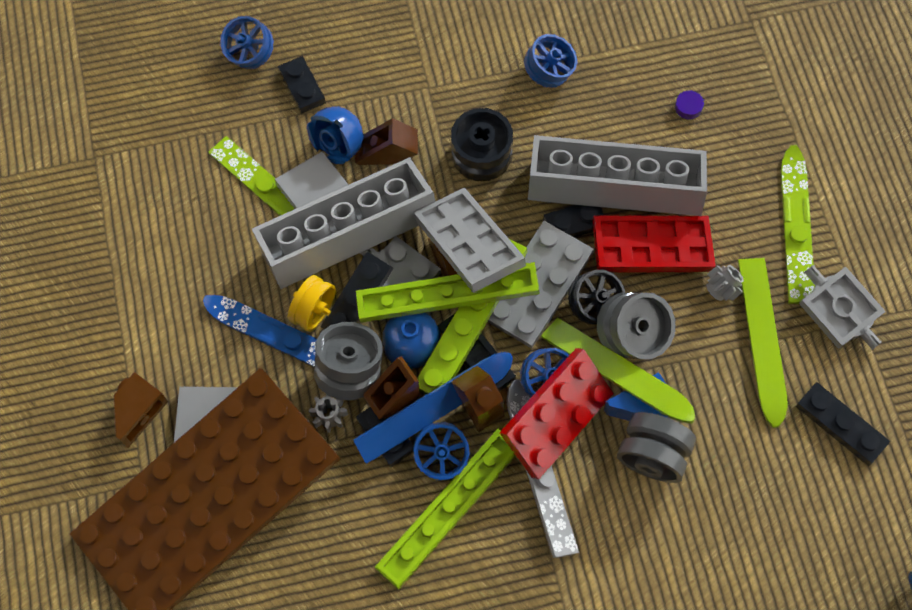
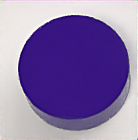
(689, 104)

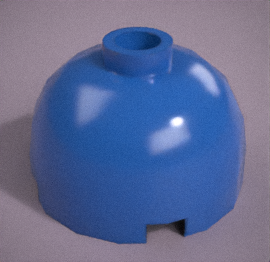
(336, 133)
(412, 338)

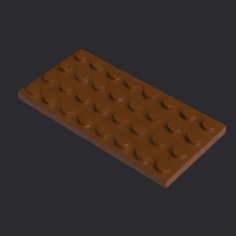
(204, 496)

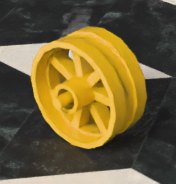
(311, 303)

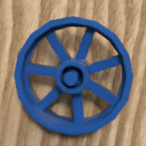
(246, 42)
(546, 72)
(543, 373)
(441, 451)

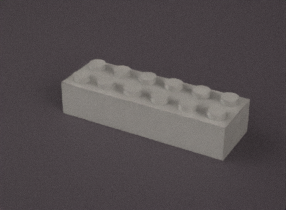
(618, 175)
(343, 222)

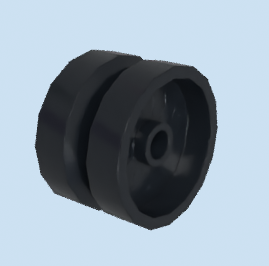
(481, 144)

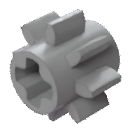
(724, 283)
(335, 415)

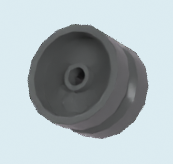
(636, 325)
(347, 360)
(656, 447)

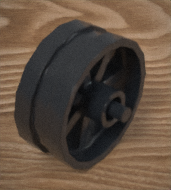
(594, 297)

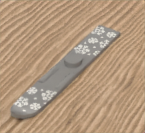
(546, 491)

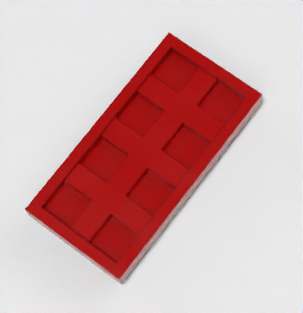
(653, 243)
(556, 413)

